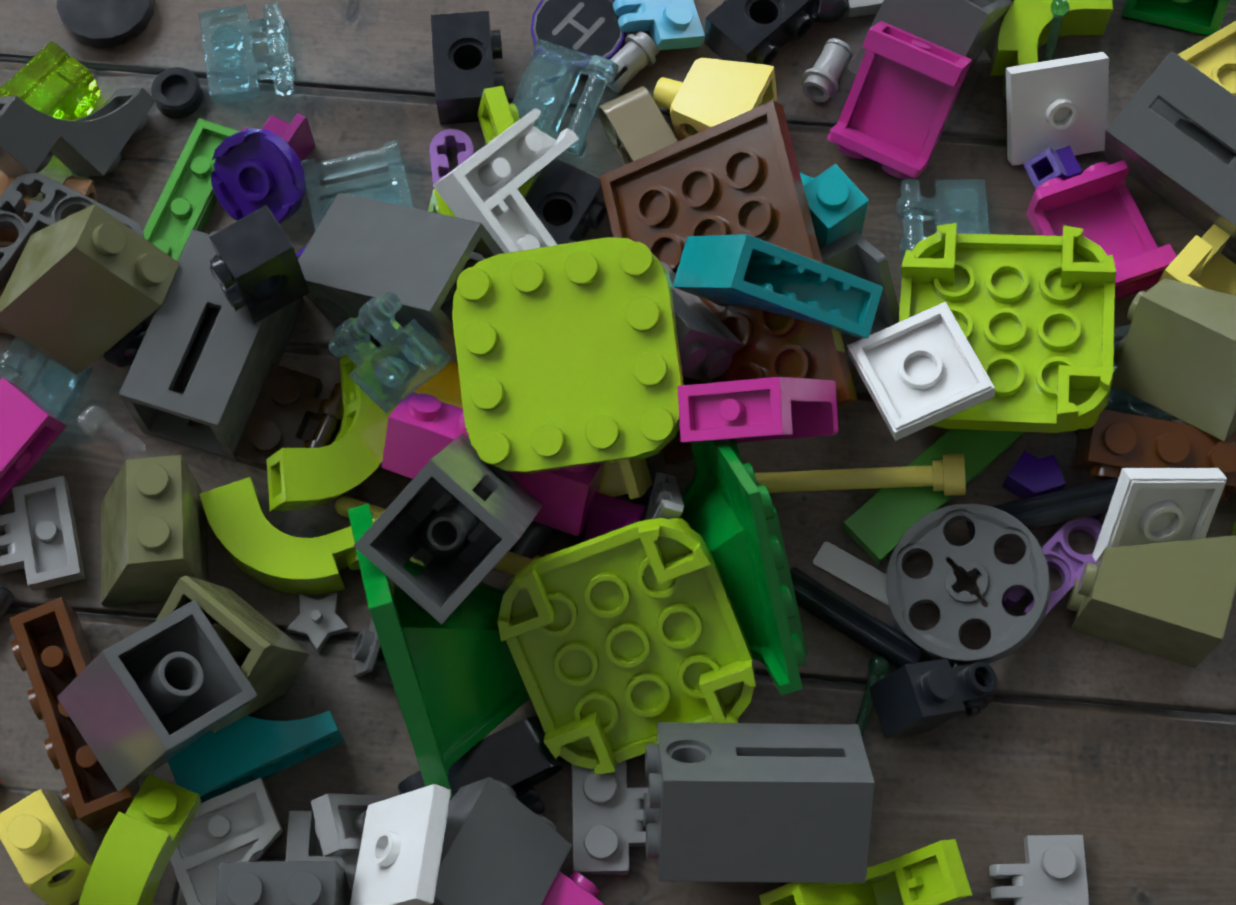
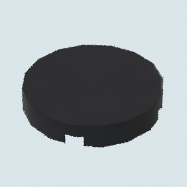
(105, 21)

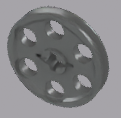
(974, 558)

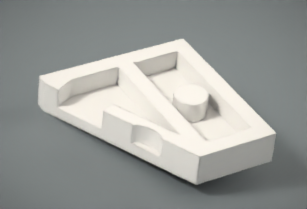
(224, 829)

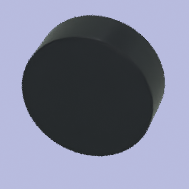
(177, 92)

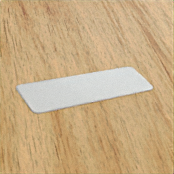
(852, 571)

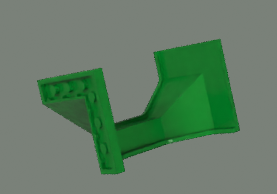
(463, 681)

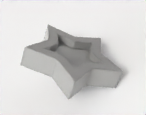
(318, 620)

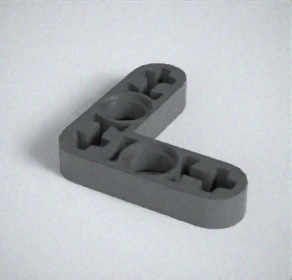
(56, 205)

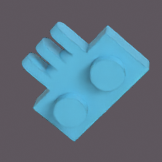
(670, 22)

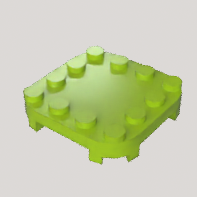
(1033, 317)
(567, 355)
(625, 640)

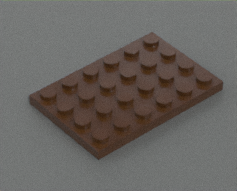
(732, 183)

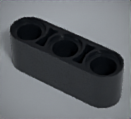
(510, 756)

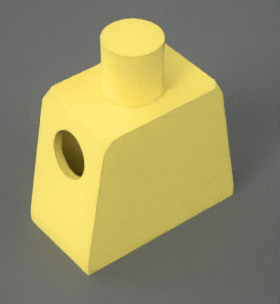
(714, 93)
(44, 844)

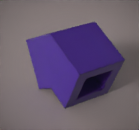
(1052, 165)
(1034, 476)

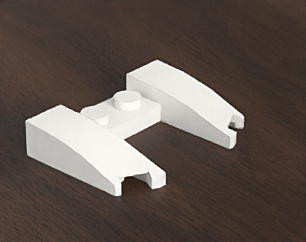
(488, 181)

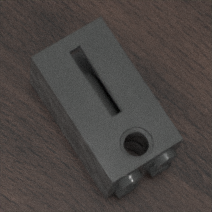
(1181, 143)
(384, 248)
(203, 359)
(456, 521)
(758, 802)

